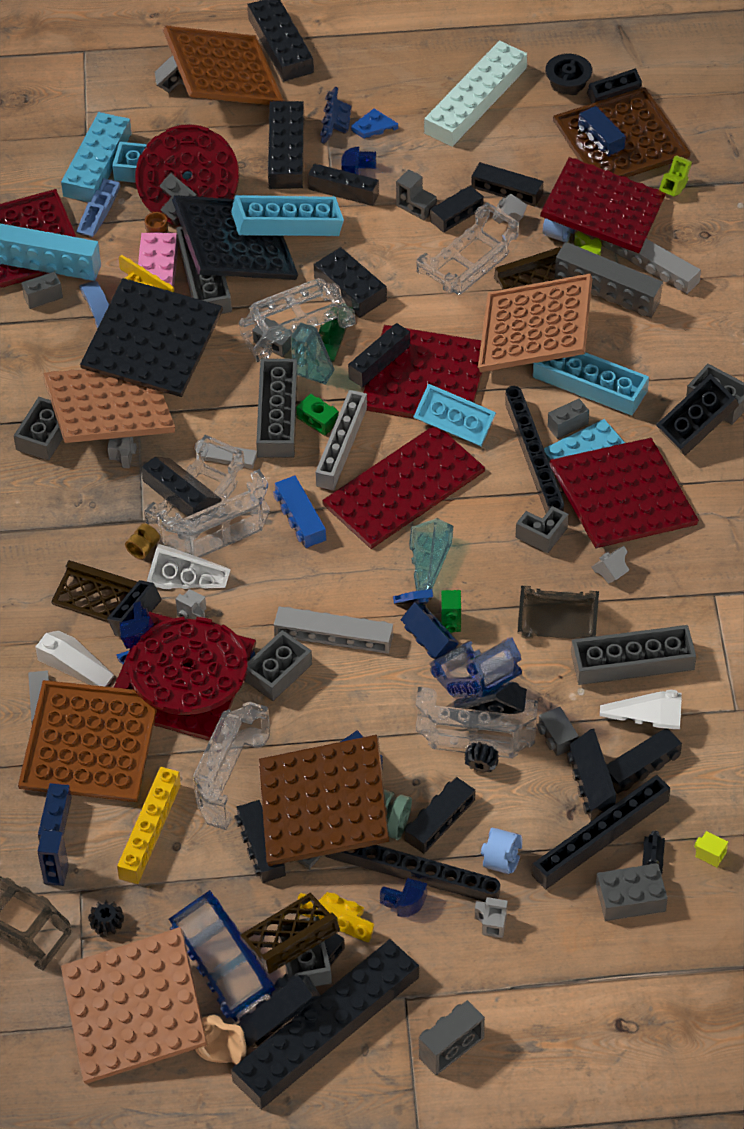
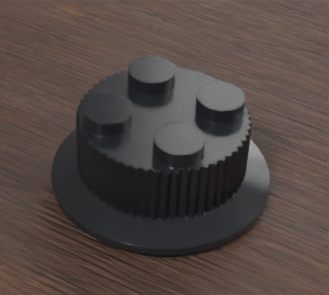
(568, 73)

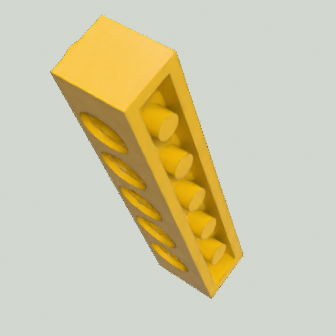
(149, 825)

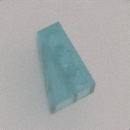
(311, 354)

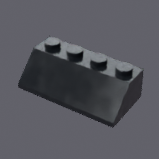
(178, 486)
(504, 699)
(591, 774)

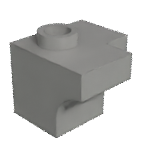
(511, 206)
(122, 450)
(612, 565)
(190, 605)
(492, 916)

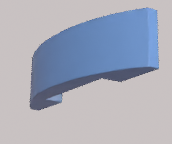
(96, 300)

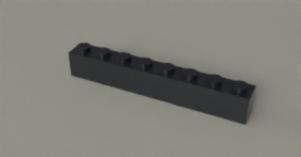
(600, 832)

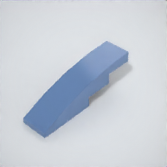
(98, 208)

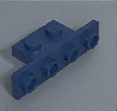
(336, 115)

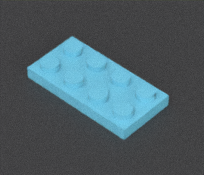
(454, 415)
(591, 438)

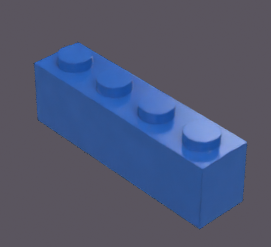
(299, 512)

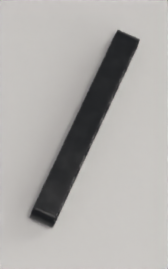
(533, 449)
(422, 866)

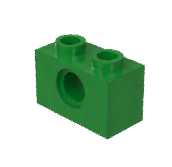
(317, 414)
(451, 610)

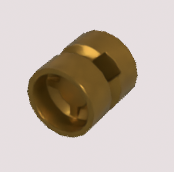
(142, 541)

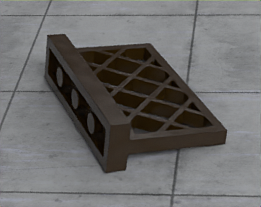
(525, 266)
(96, 577)
(299, 941)

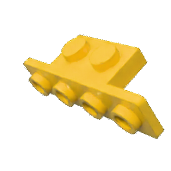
(141, 275)
(347, 913)

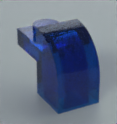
(354, 159)
(135, 628)
(407, 901)

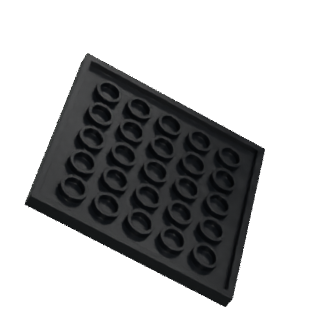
(221, 250)
(151, 337)

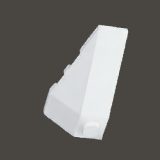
(182, 570)
(72, 658)
(659, 708)

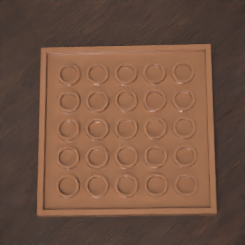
(535, 323)
(105, 407)
(133, 1005)

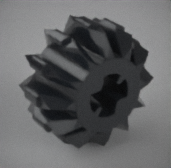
(481, 757)
(106, 918)

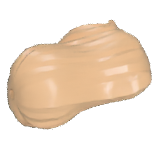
(224, 1041)

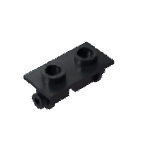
(654, 850)

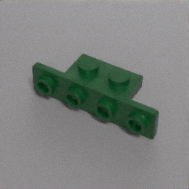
(332, 337)

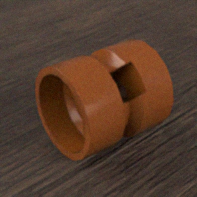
(156, 223)

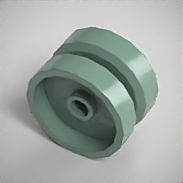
(398, 813)

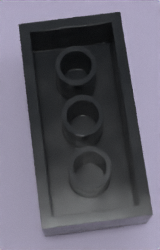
(357, 284)
(697, 415)

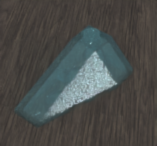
(430, 546)

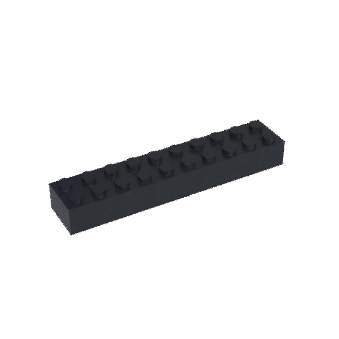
(325, 1023)

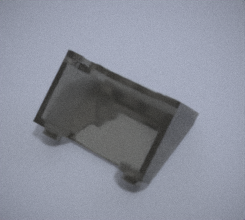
(557, 614)

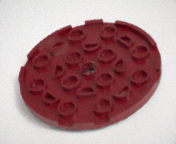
(187, 150)
(167, 685)

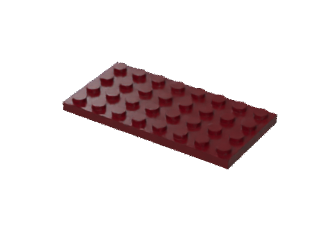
(403, 486)

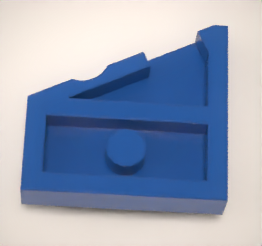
(373, 124)
(419, 596)

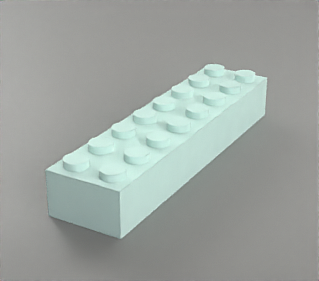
(475, 93)

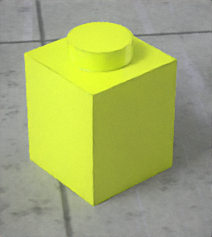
(711, 849)

